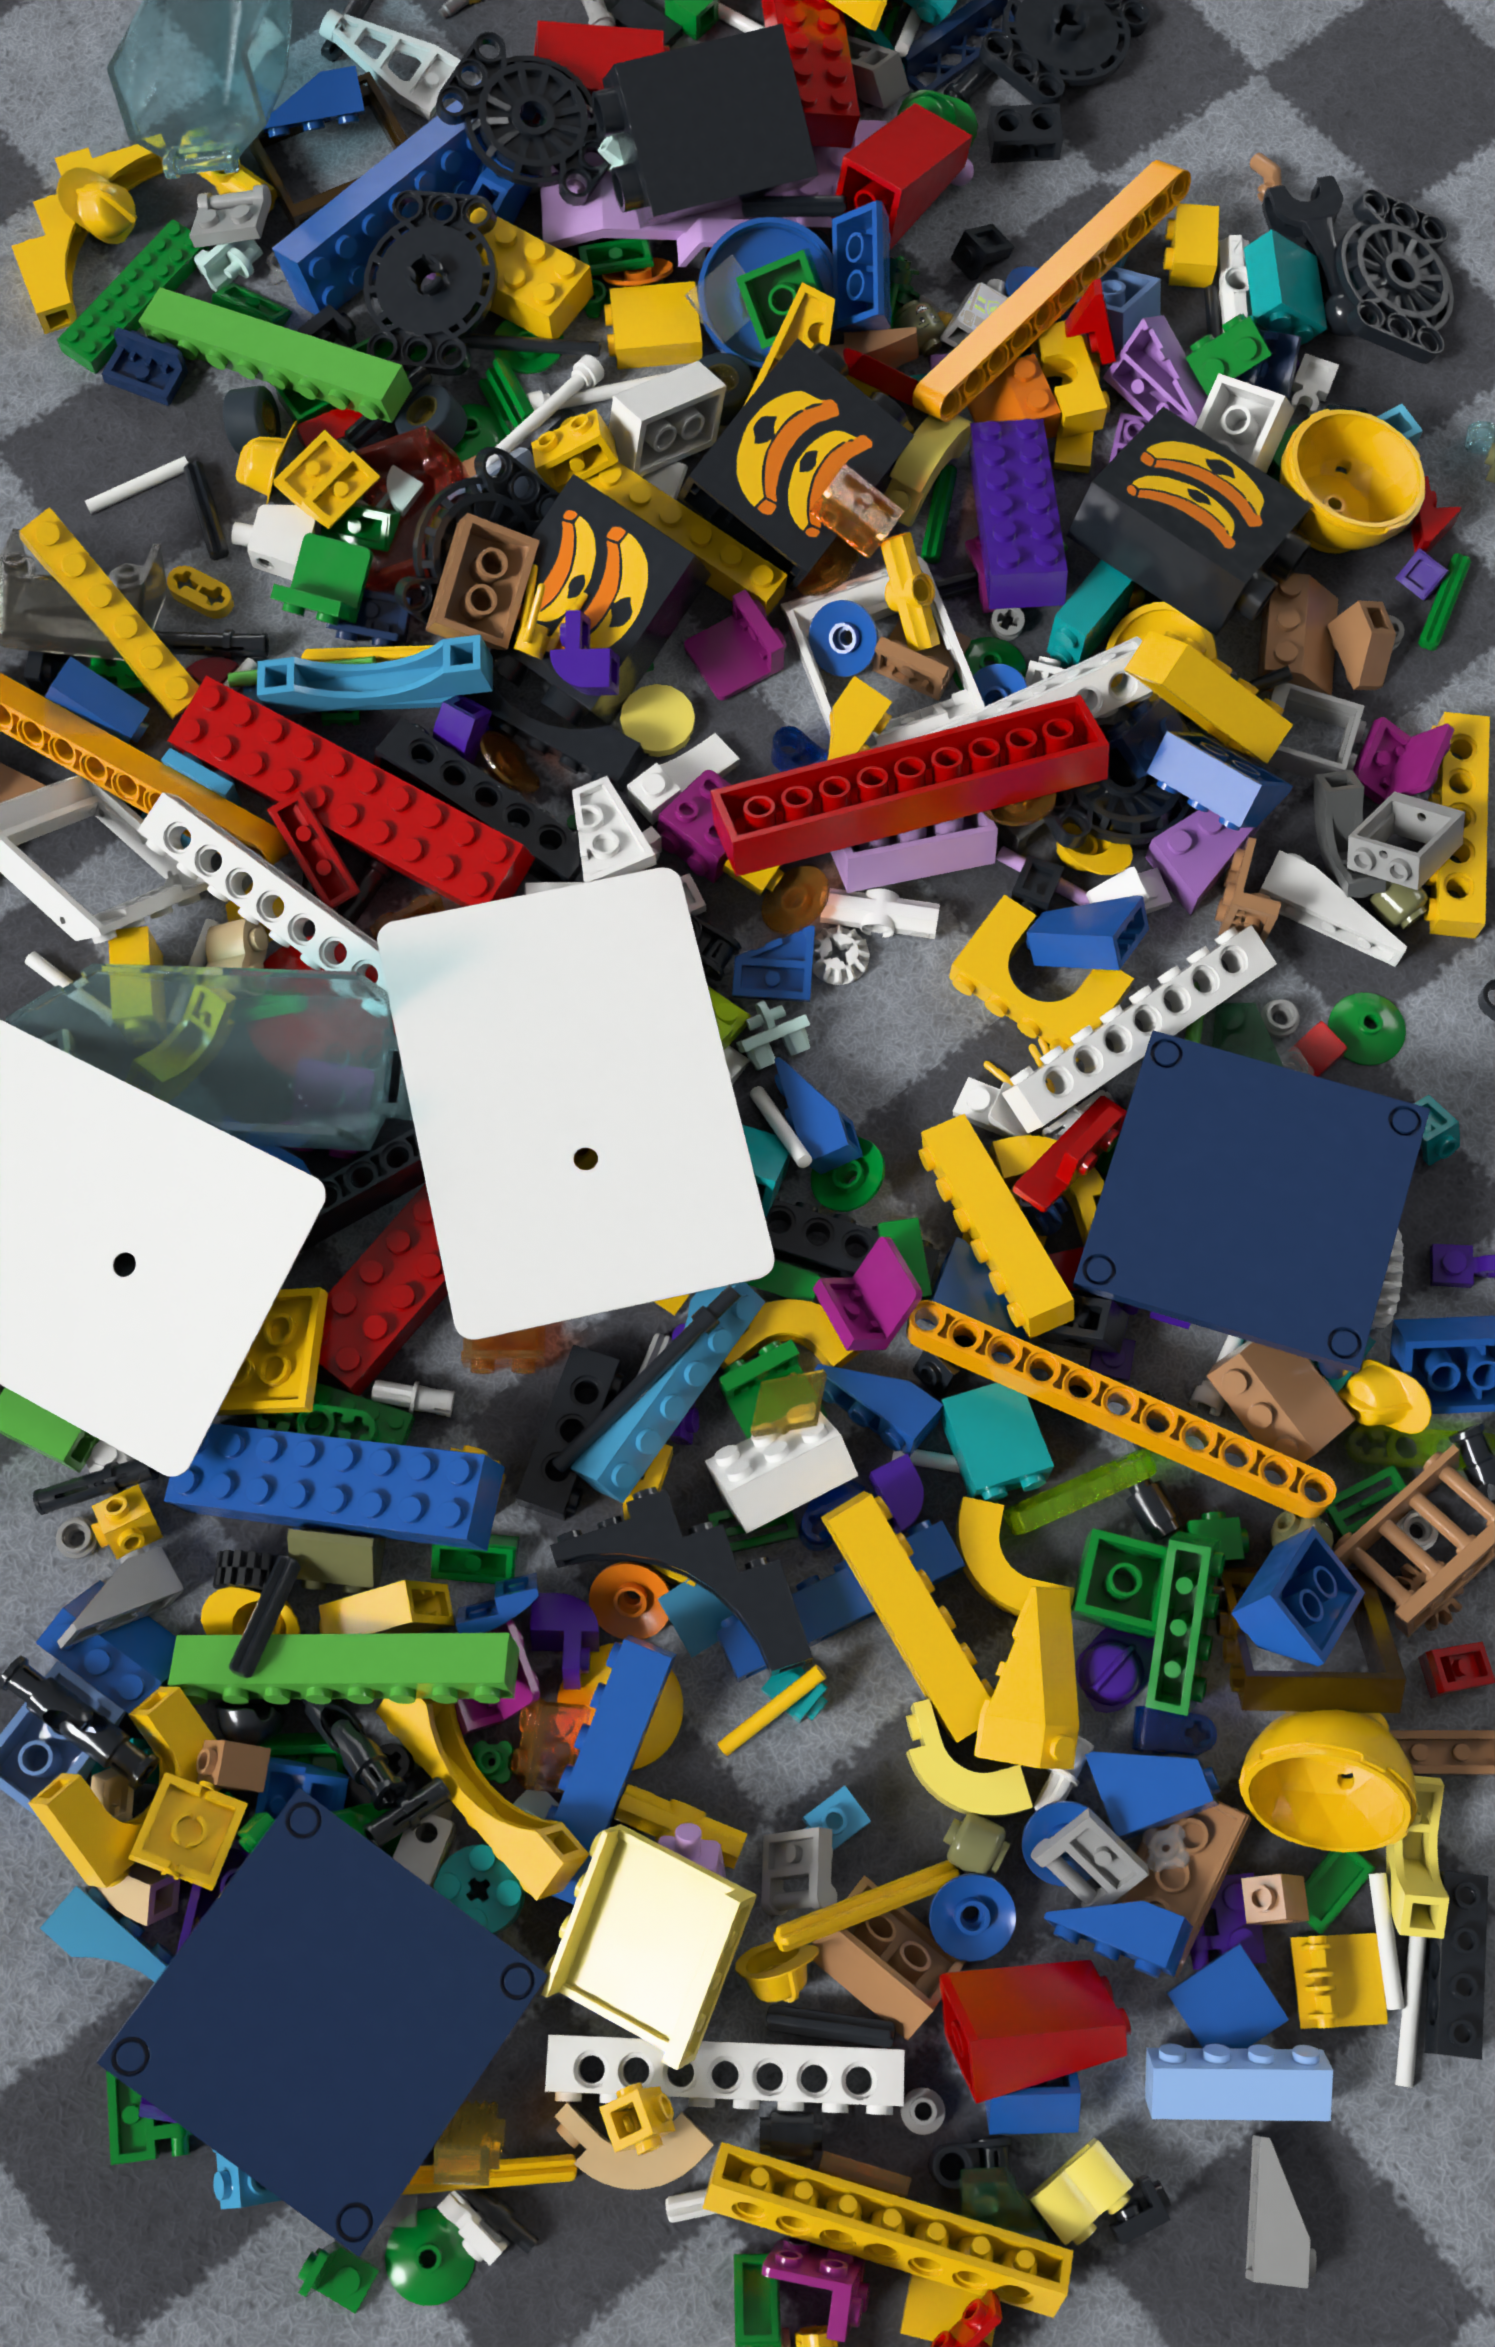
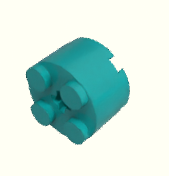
(481, 1865)

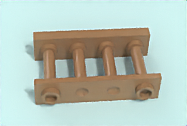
(1442, 1579)

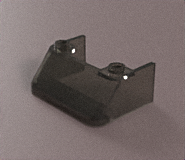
(45, 617)

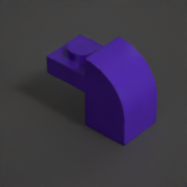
(583, 668)
(462, 725)
(901, 1491)
(568, 1626)

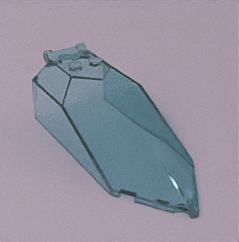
(201, 78)
(240, 1048)

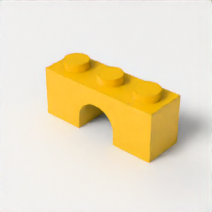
(1080, 401)

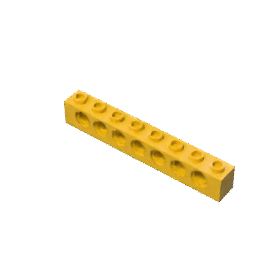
(888, 2229)

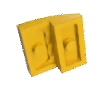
(326, 480)

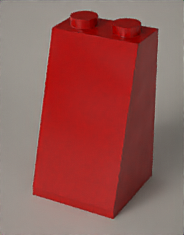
(593, 49)
(904, 166)
(1030, 2024)

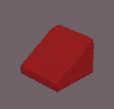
(1321, 1048)

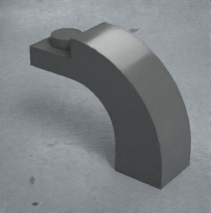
(1337, 814)

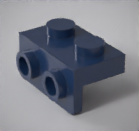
(145, 367)
(1278, 370)
(377, 618)
(1143, 733)

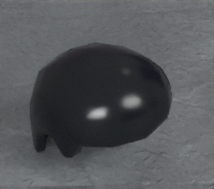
(251, 1723)

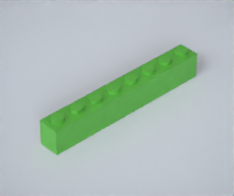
(277, 355)
(351, 1668)

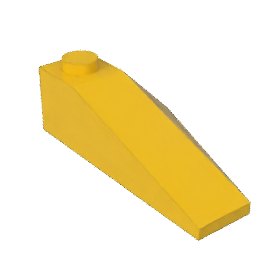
(807, 320)
(1035, 1700)

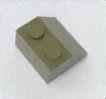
(336, 1559)

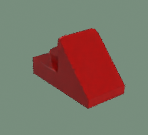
(1092, 317)
(1431, 522)
(1456, 1669)

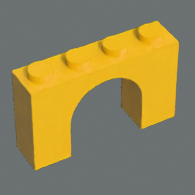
(985, 973)
(78, 1820)

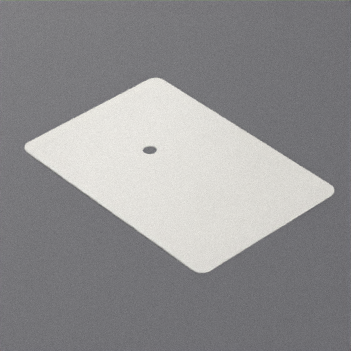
(560, 1033)
(117, 1172)

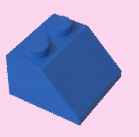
(1037, 2109)

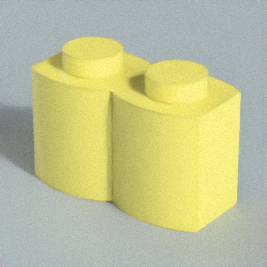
(1081, 2192)

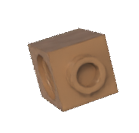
(233, 1765)
(1275, 1899)

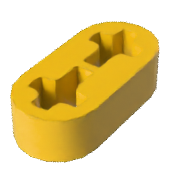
(196, 598)

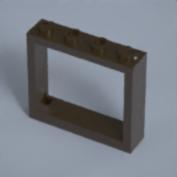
(303, 210)
(1312, 1691)

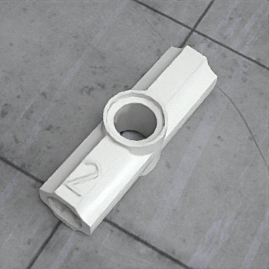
(1233, 279)
(881, 912)

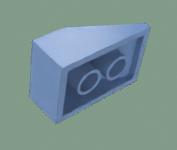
(1128, 300)
(37, 1754)

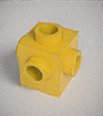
(125, 1522)
(638, 2119)

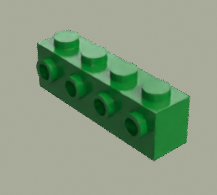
(1183, 1623)

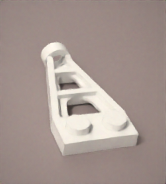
(423, 88)

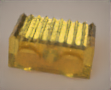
(470, 2145)

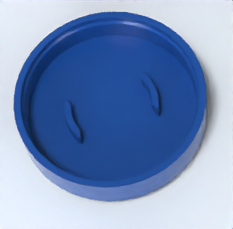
(754, 246)

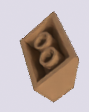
(482, 582)
(1298, 634)
(1280, 1399)
(888, 1965)

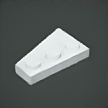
(608, 834)

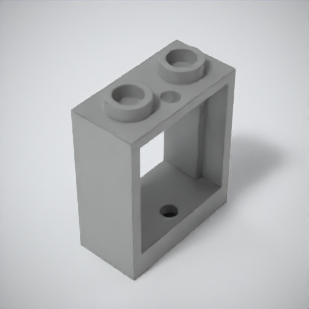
(1325, 709)
(1401, 816)

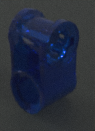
(806, 750)
(819, 1507)
(1165, 1732)

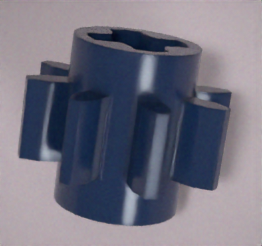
(1044, 1222)

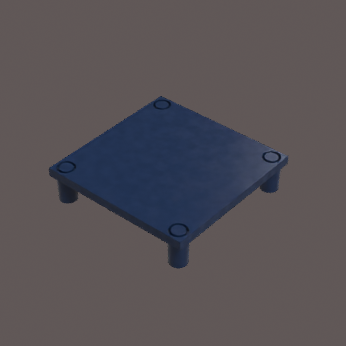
(1253, 1201)
(324, 2021)

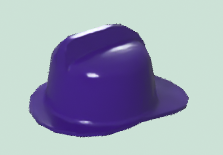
(1114, 1669)

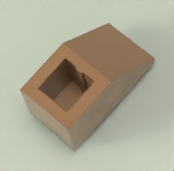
(1364, 643)

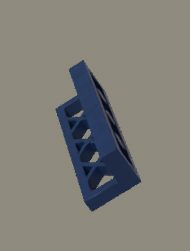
(946, 39)

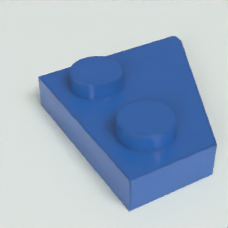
(777, 970)

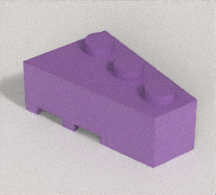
(1155, 373)
(1195, 855)

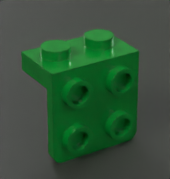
(1229, 353)
(327, 580)
(743, 1380)

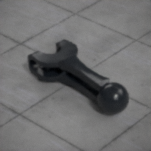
(1312, 229)

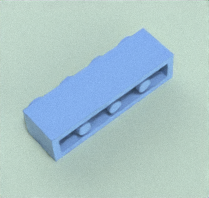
(1238, 2083)

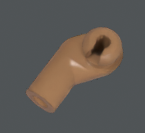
(1268, 170)

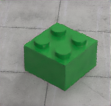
(771, 291)
(1119, 1583)

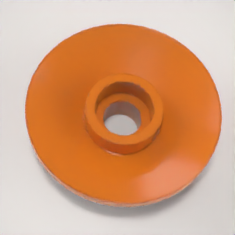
(641, 276)
(620, 1613)

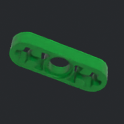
(348, 1419)

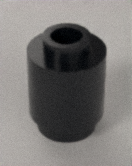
(1154, 1509)
(790, 2135)

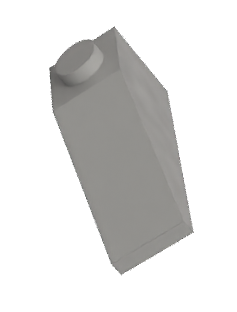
(877, 73)
(136, 1589)
(1276, 2233)

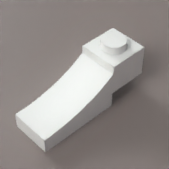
(664, 782)

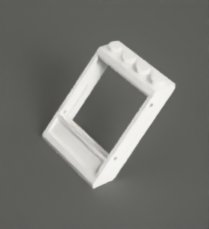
(870, 593)
(65, 804)

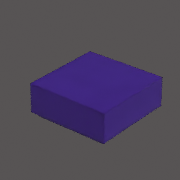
(1422, 574)

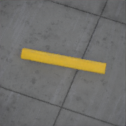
(771, 1710)

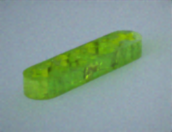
(1425, 1442)
(1080, 1491)

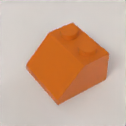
(1018, 395)

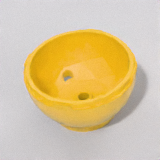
(1374, 497)
(1297, 1786)

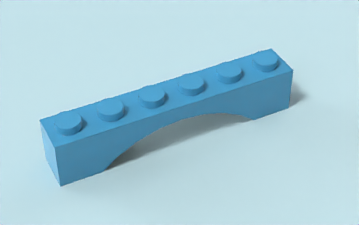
(443, 670)
(634, 1440)
(90, 1929)

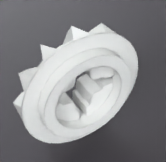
(833, 970)

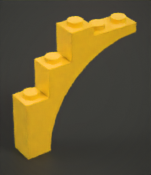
(51, 259)

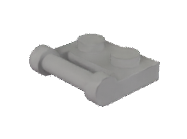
(230, 216)
(1098, 1853)
(792, 1857)

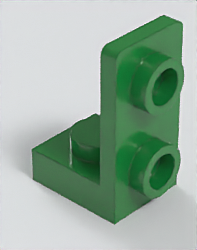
(338, 2276)

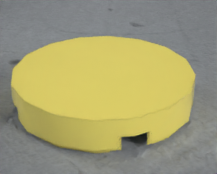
(658, 719)

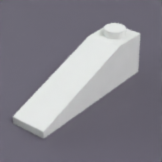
(1323, 906)

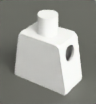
(275, 537)

